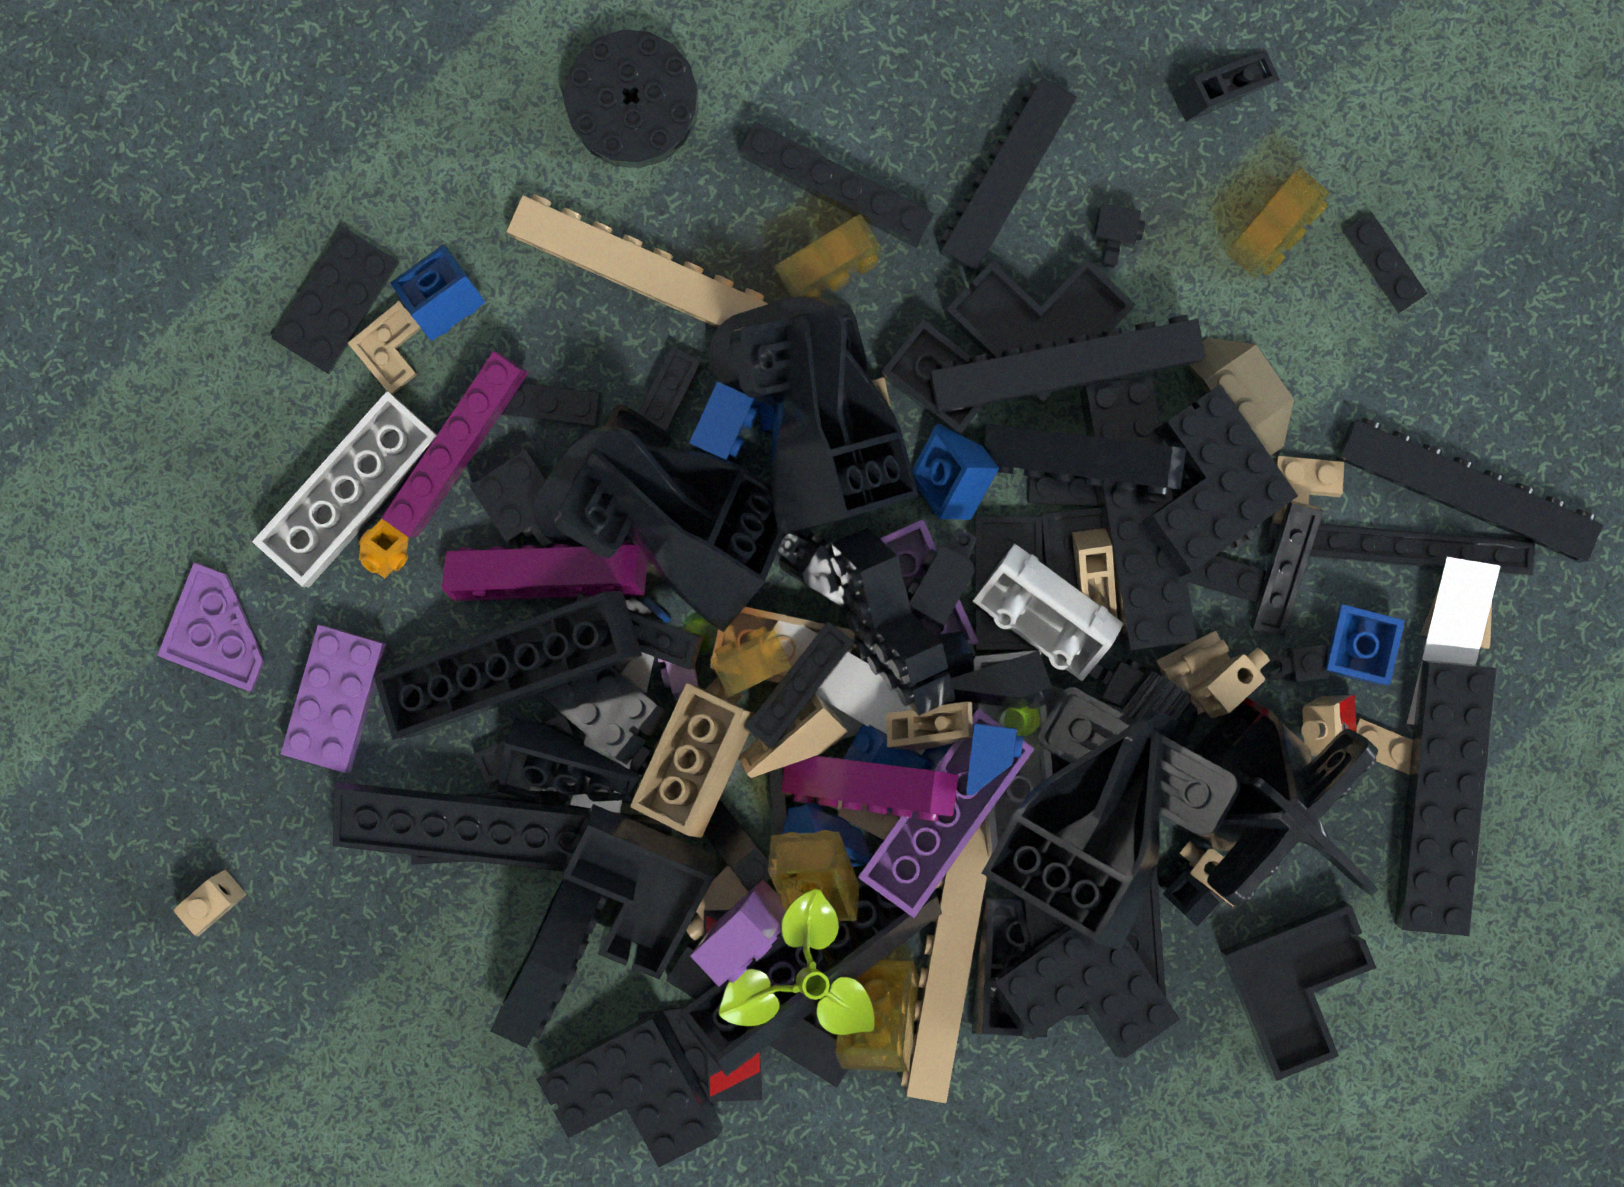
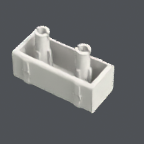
(1048, 613)

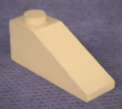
(1095, 567)
(930, 730)
(807, 737)

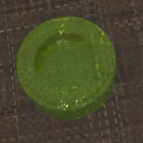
(705, 629)
(1023, 719)

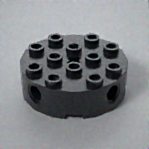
(631, 65)

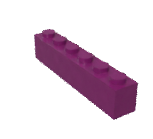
(455, 444)
(542, 572)
(872, 784)

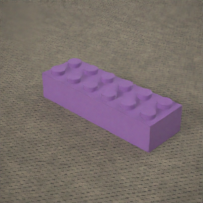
(921, 850)

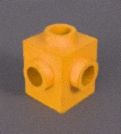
(383, 549)

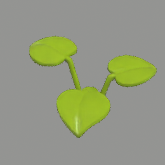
(841, 1008)

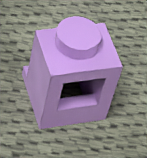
(677, 677)

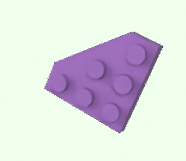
(213, 631)

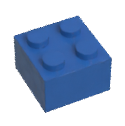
(723, 423)

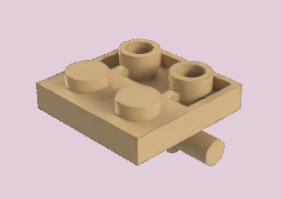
(1194, 663)

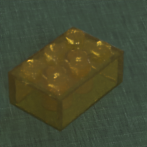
(1279, 224)
(830, 260)
(750, 662)
(814, 862)
(893, 996)

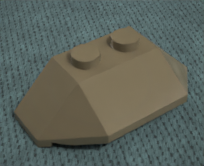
(1250, 385)

